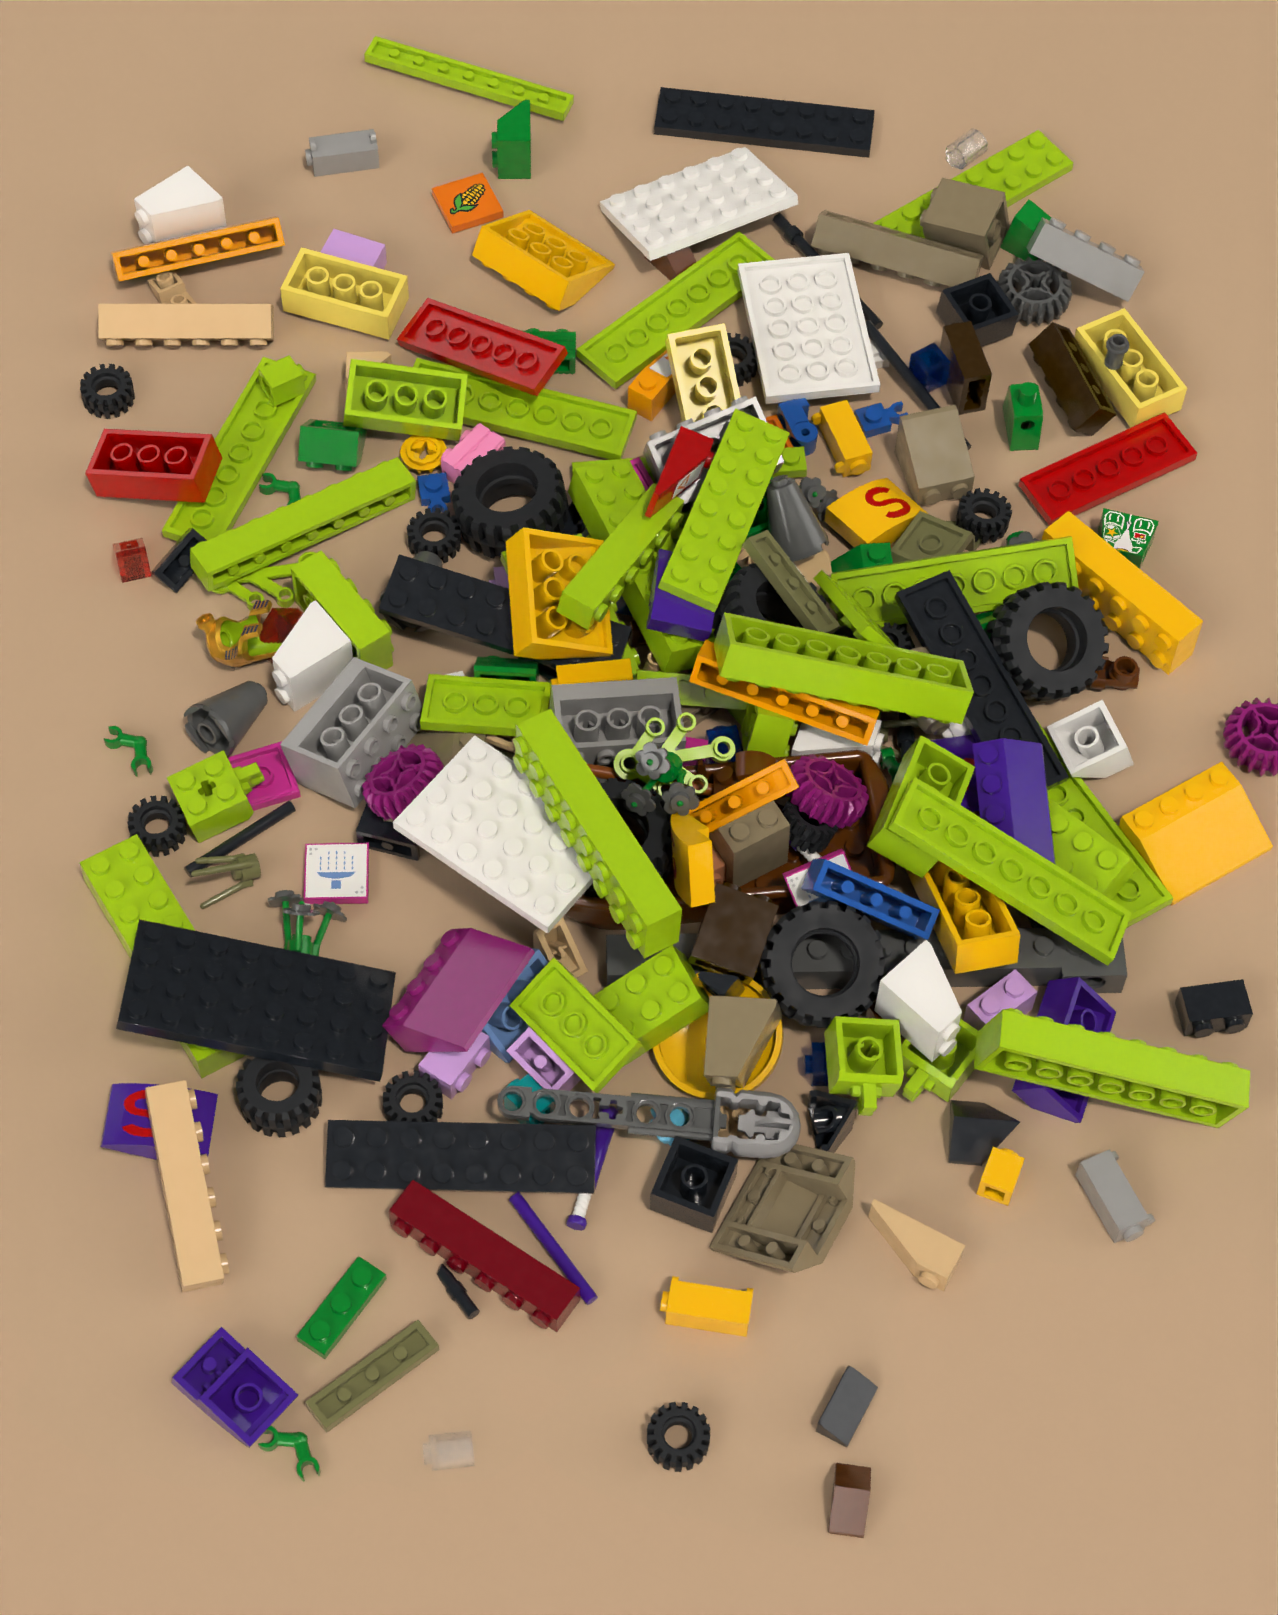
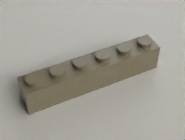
(895, 250)

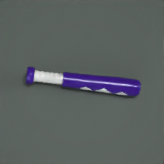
(603, 1138)

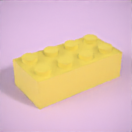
(345, 293)
(702, 370)
(1144, 382)

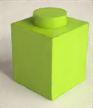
(282, 380)

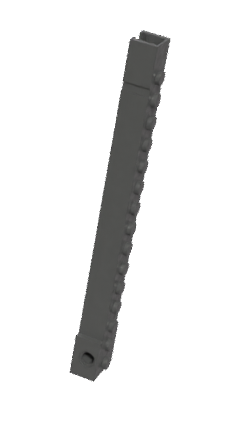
(828, 964)

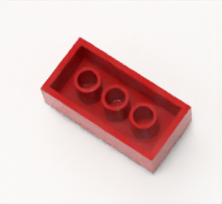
(154, 465)

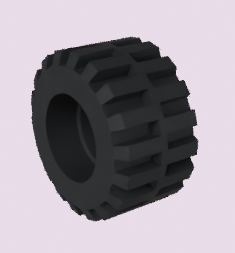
(278, 1115)

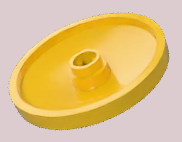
(683, 1053)

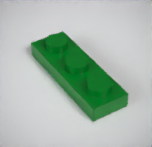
(341, 1307)

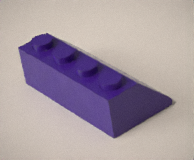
(1015, 791)
(1067, 1003)

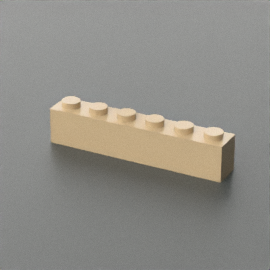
(186, 323)
(185, 1187)

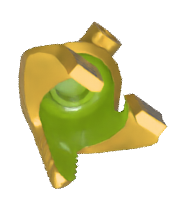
(238, 641)

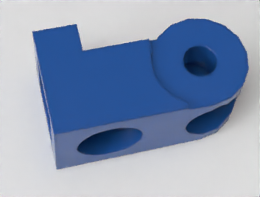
(794, 419)

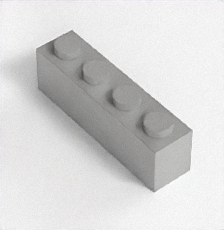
(1085, 258)

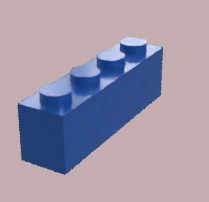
(870, 899)

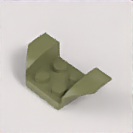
(932, 538)

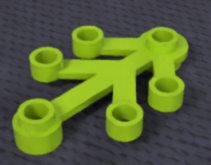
(261, 579)
(670, 745)

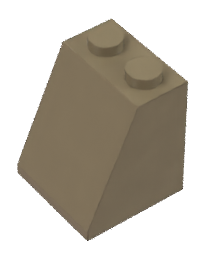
(967, 218)
(934, 455)
(753, 844)
(737, 1037)

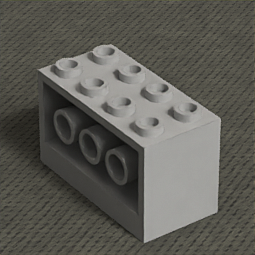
(713, 426)
(613, 715)
(351, 728)

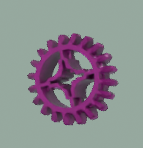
(1261, 746)
(400, 779)
(828, 791)

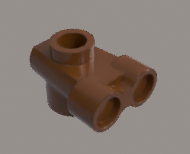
(1120, 674)

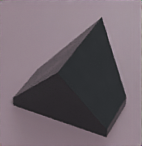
(830, 1119)
(975, 1131)

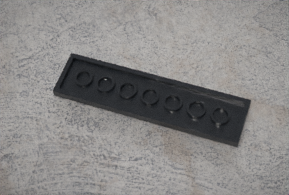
(764, 122)
(466, 608)
(951, 630)
(461, 1156)

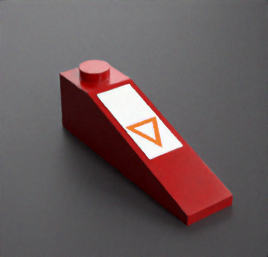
(682, 468)

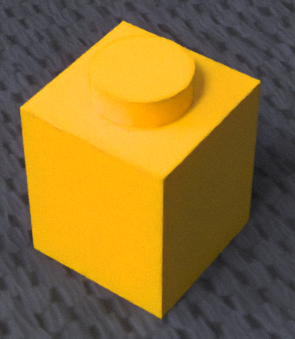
(1000, 1175)

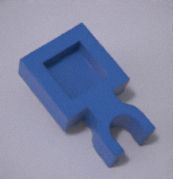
(876, 419)
(434, 491)

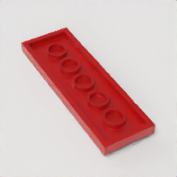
(482, 346)
(1108, 468)

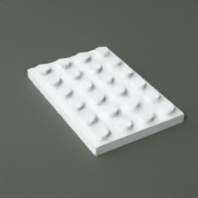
(698, 203)
(808, 328)
(496, 835)

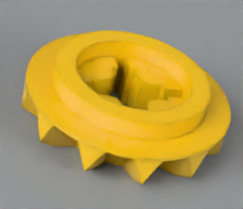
(415, 445)

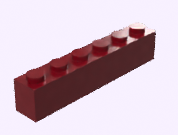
(484, 1256)

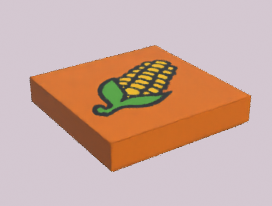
(467, 202)

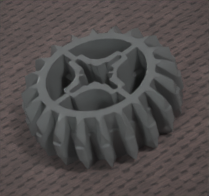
(1034, 282)

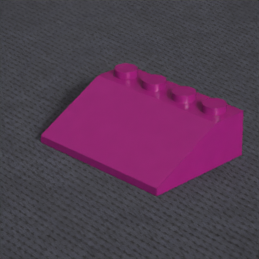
(456, 991)

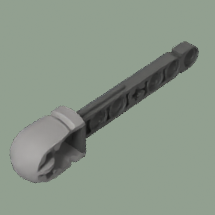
(779, 1126)

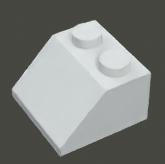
(1091, 743)

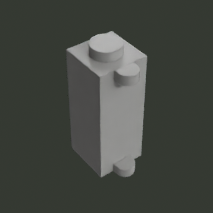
(343, 152)
(1113, 1197)

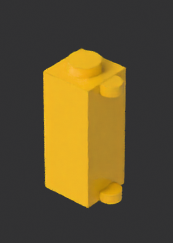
(844, 438)
(594, 672)
(707, 1307)

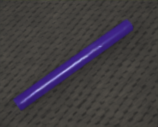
(552, 1247)

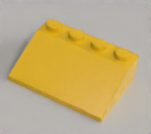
(540, 259)
(538, 571)
(1197, 832)

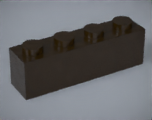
(1072, 379)

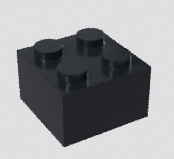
(982, 304)
(693, 1184)

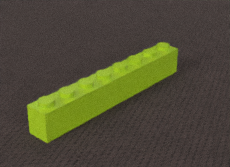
(302, 523)

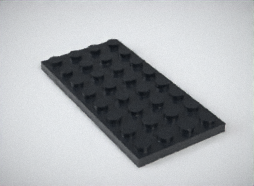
(257, 1000)

